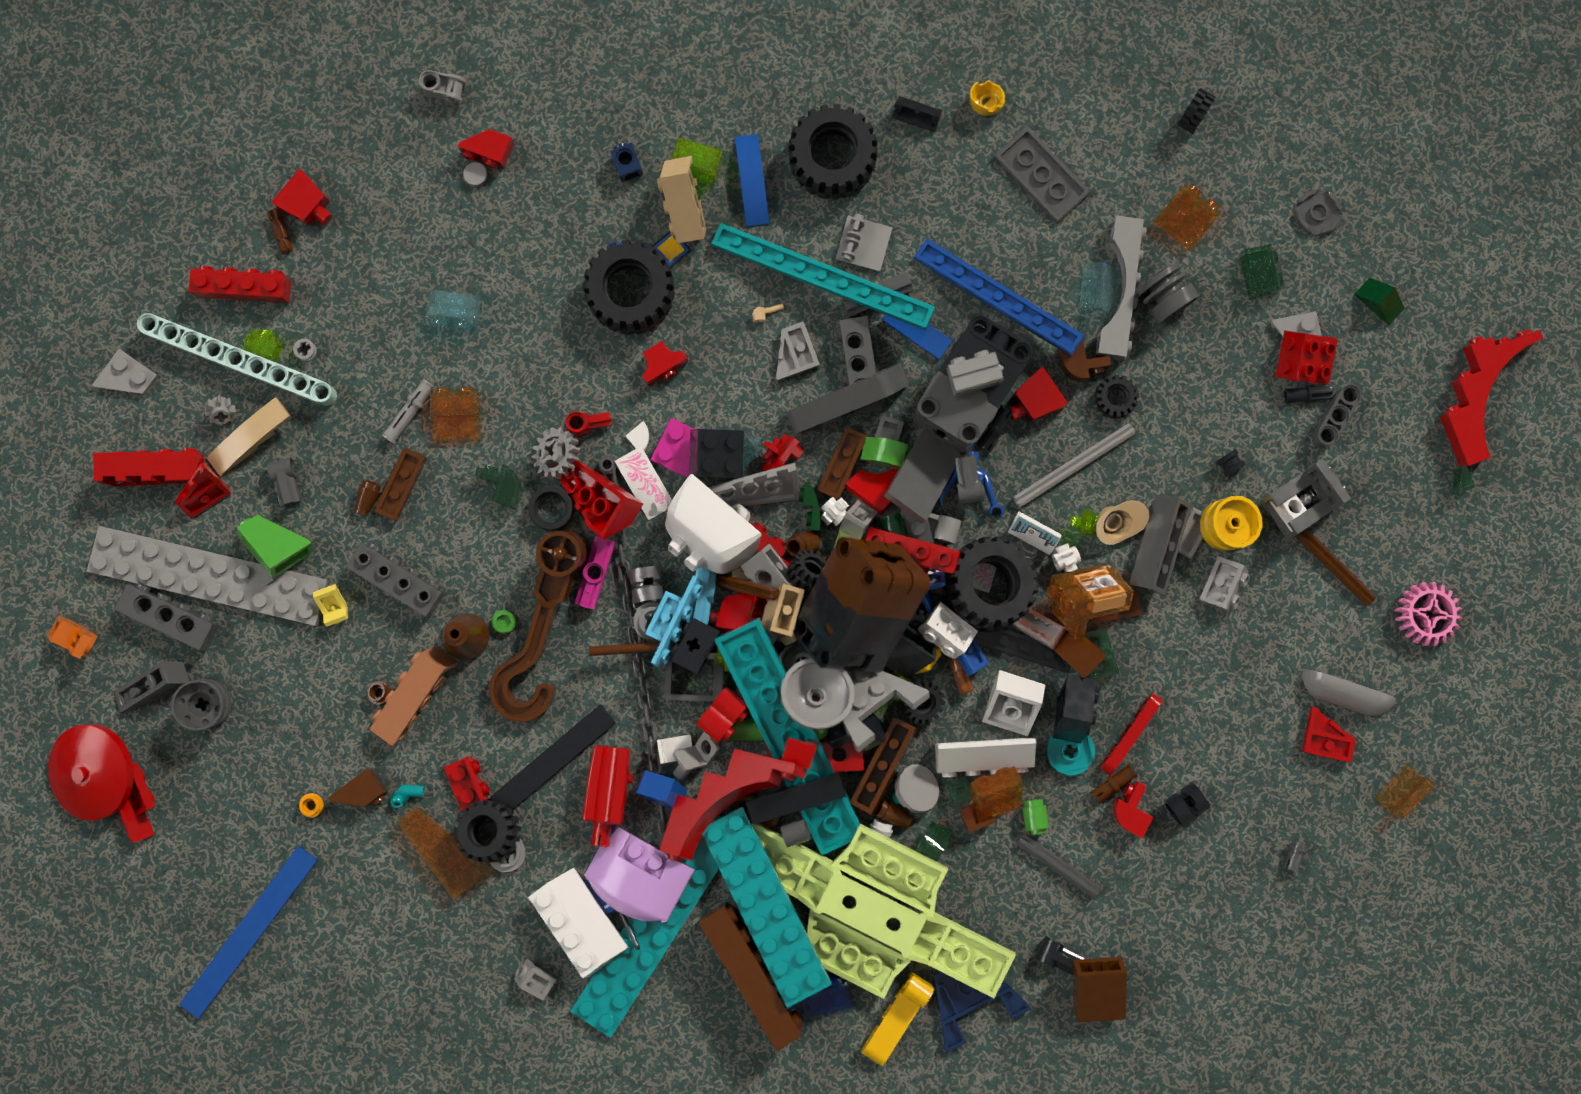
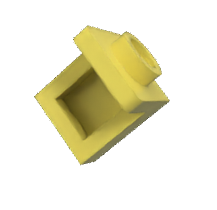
(331, 605)

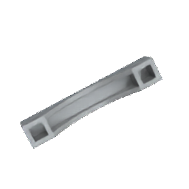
(1126, 243)

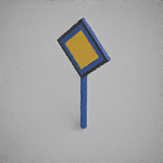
(669, 249)

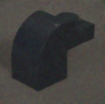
(839, 736)

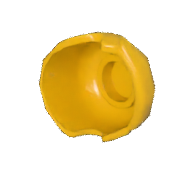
(987, 90)

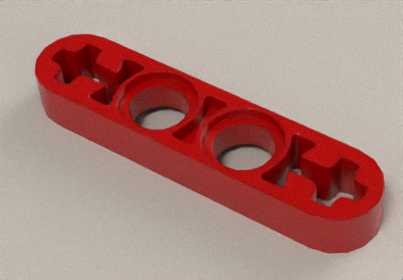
(1131, 734)

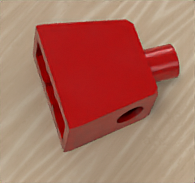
(303, 200)
(1037, 397)
(737, 611)

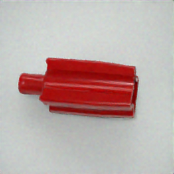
(607, 791)

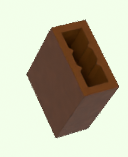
(1099, 989)

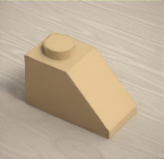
(782, 613)

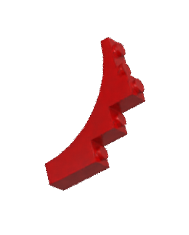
(1466, 420)

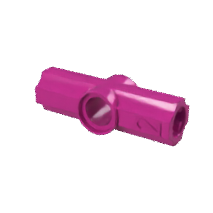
(589, 587)

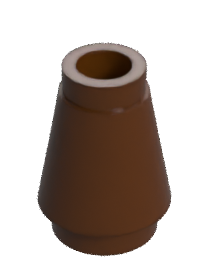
(366, 496)
(892, 814)

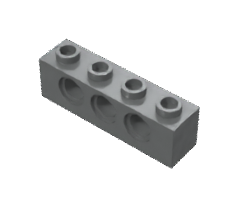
(857, 329)
(132, 605)

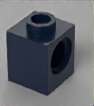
(630, 170)

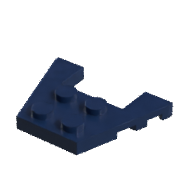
(959, 998)

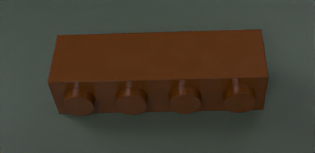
(883, 766)

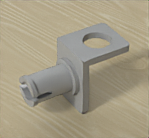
(694, 757)

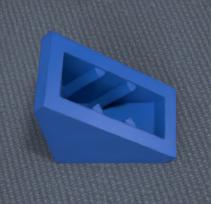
(660, 789)

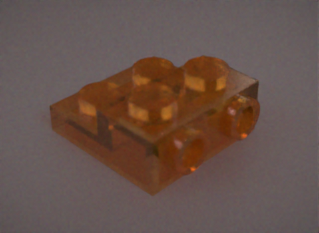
(1188, 216)
(455, 415)
(996, 793)

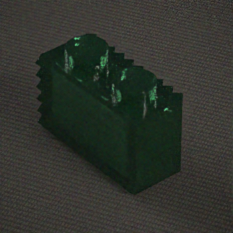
(1261, 271)

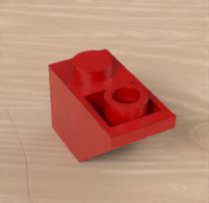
(489, 147)

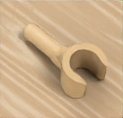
(759, 312)

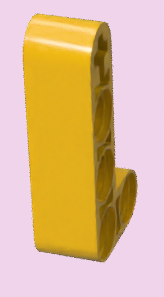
(897, 1018)

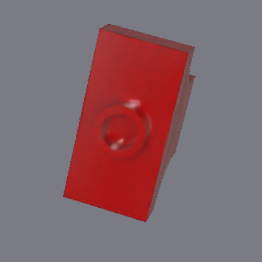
(662, 363)

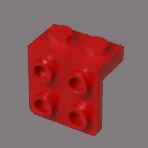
(1306, 357)

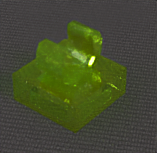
(1085, 523)

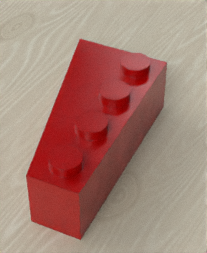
(146, 467)

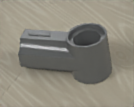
(283, 477)
(968, 485)
(795, 832)

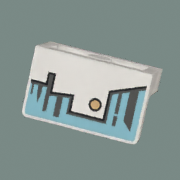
(1034, 533)

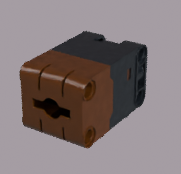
(860, 605)

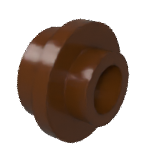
(373, 690)

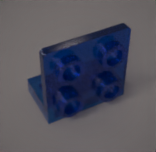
(828, 1000)

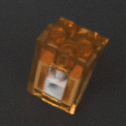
(1088, 595)

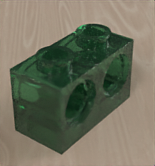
(1109, 663)

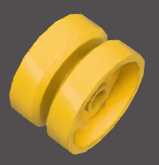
(1231, 523)

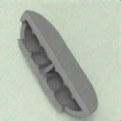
(1346, 693)

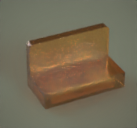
(1404, 792)

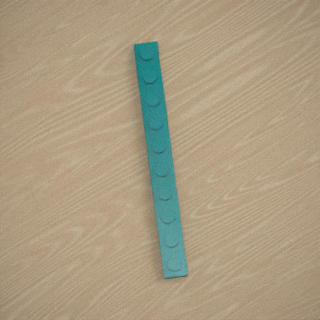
(823, 276)

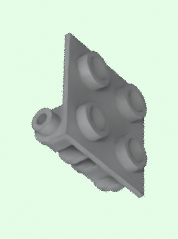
(863, 243)

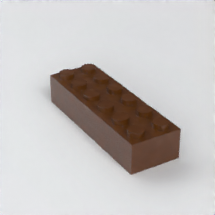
(750, 975)

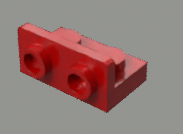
(466, 782)

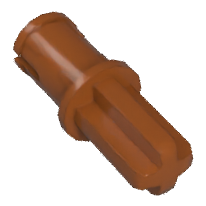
(962, 679)

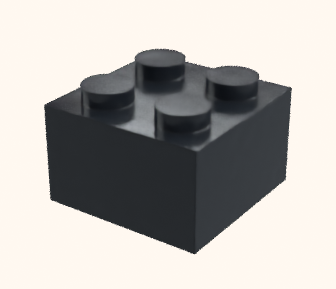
(716, 453)
(1075, 709)

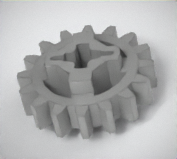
(555, 453)

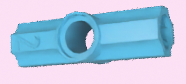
(702, 605)

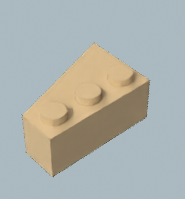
(682, 200)

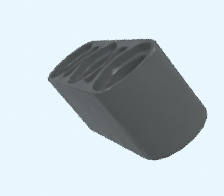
(1344, 409)

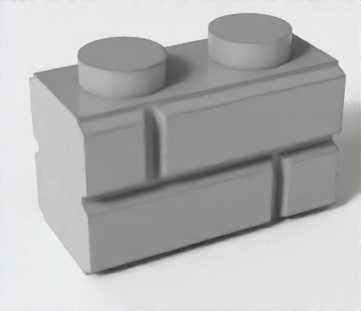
(974, 373)

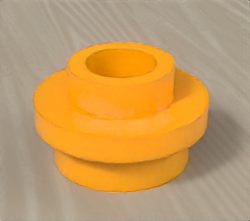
(303, 805)

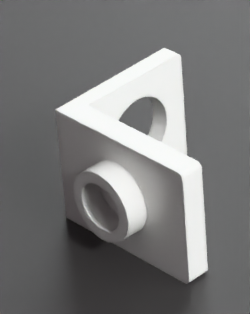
(669, 745)

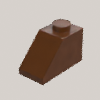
(361, 791)

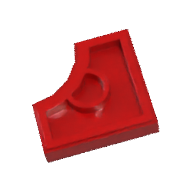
(872, 488)

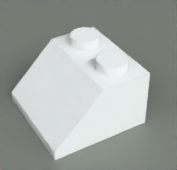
(1014, 703)

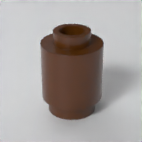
(801, 541)

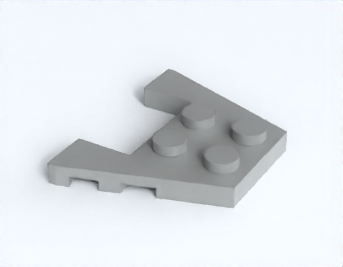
(871, 693)

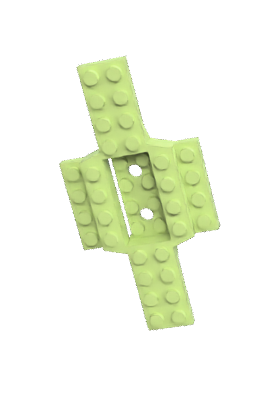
(856, 939)

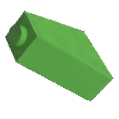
(273, 545)

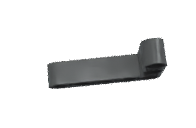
(848, 398)

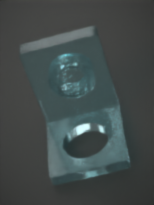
(753, 445)

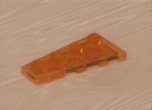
(441, 853)

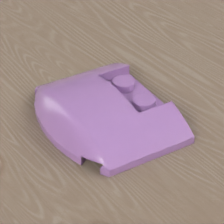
(637, 877)

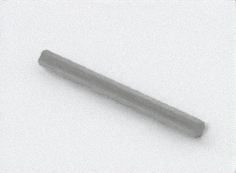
(1074, 465)

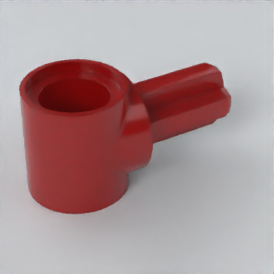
(589, 422)

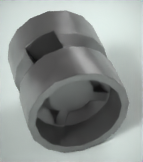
(649, 592)

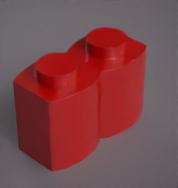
(723, 715)

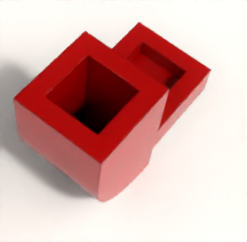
(1128, 815)

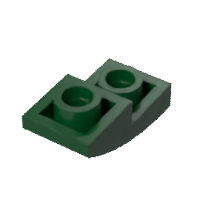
(809, 500)

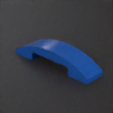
(752, 180)

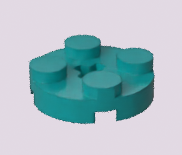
(1070, 766)

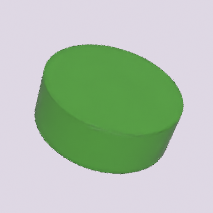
(504, 622)

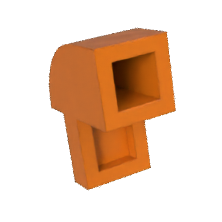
(72, 637)

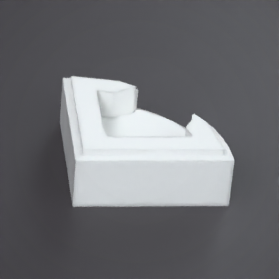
(639, 436)

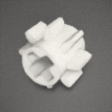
(834, 511)
(1066, 558)

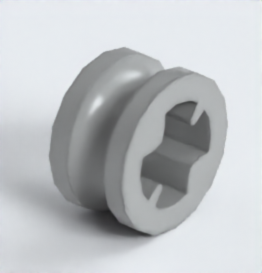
(299, 346)

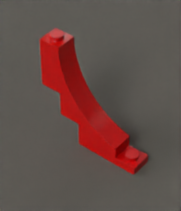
(744, 776)

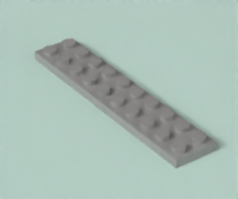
(205, 575)

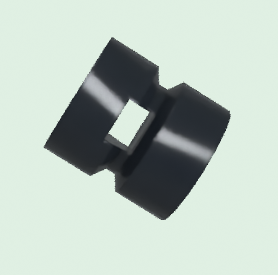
(1179, 808)

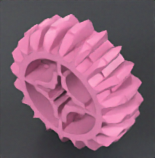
(1426, 623)

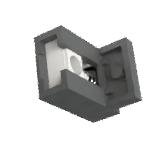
(1319, 489)

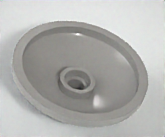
(830, 685)

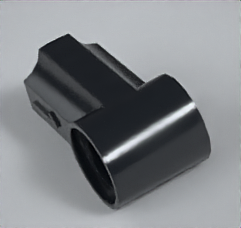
(1057, 956)

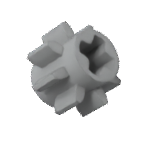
(220, 410)

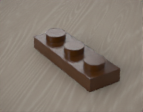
(842, 463)
(400, 484)

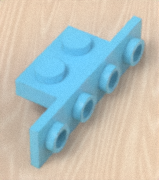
(670, 618)

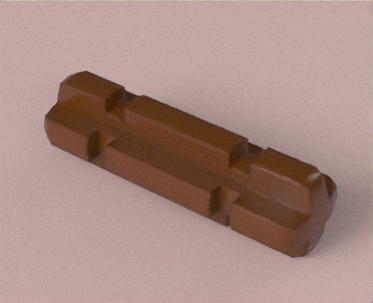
(280, 230)

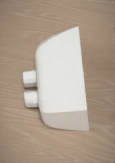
(708, 530)

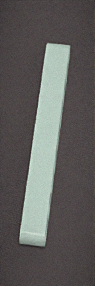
(227, 355)

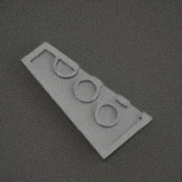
(760, 488)

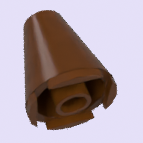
(465, 636)

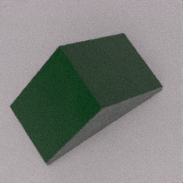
(1381, 299)

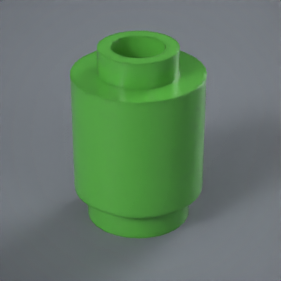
(1035, 816)

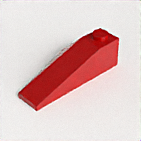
(600, 501)

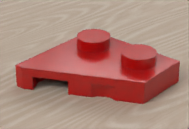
(1326, 738)

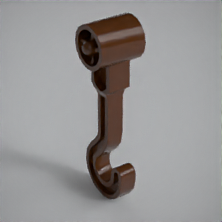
(560, 558)

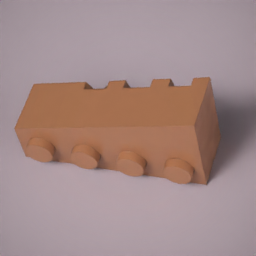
(411, 694)

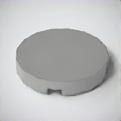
(916, 788)

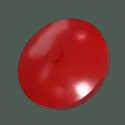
(90, 772)

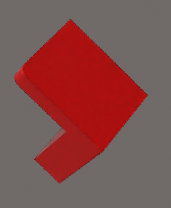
(799, 752)

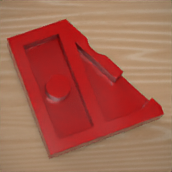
(201, 491)

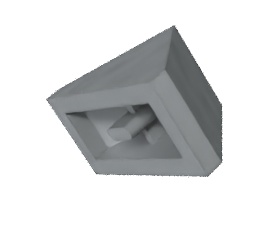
(858, 519)

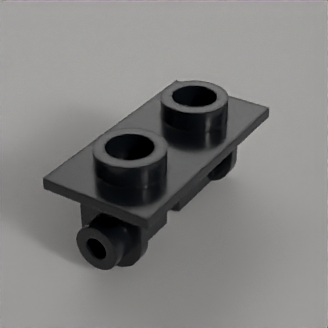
(917, 113)

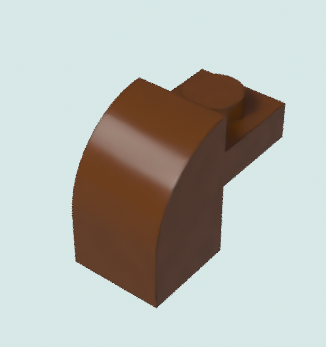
(1078, 366)

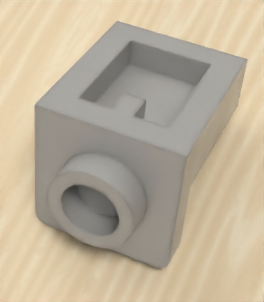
(534, 979)

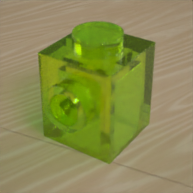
(263, 344)

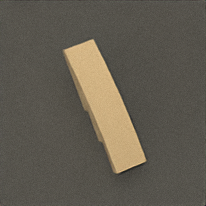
(248, 436)

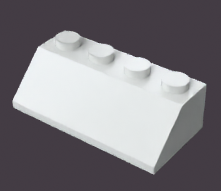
(984, 755)
(578, 923)

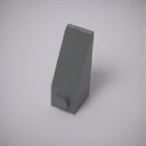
(151, 685)

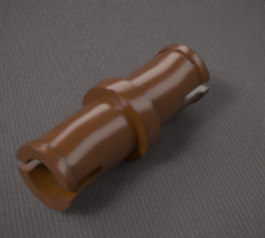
(1113, 784)

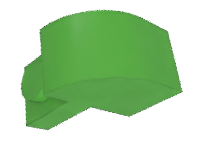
(884, 452)

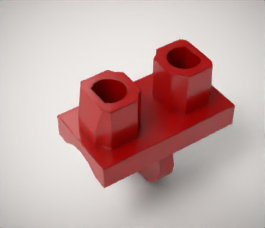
(779, 451)

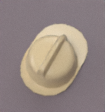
(1121, 521)

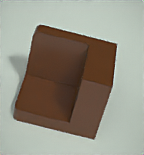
(970, 821)

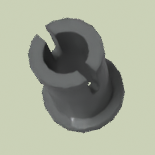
(1295, 856)

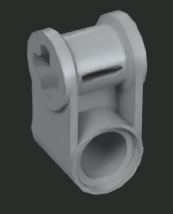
(447, 87)

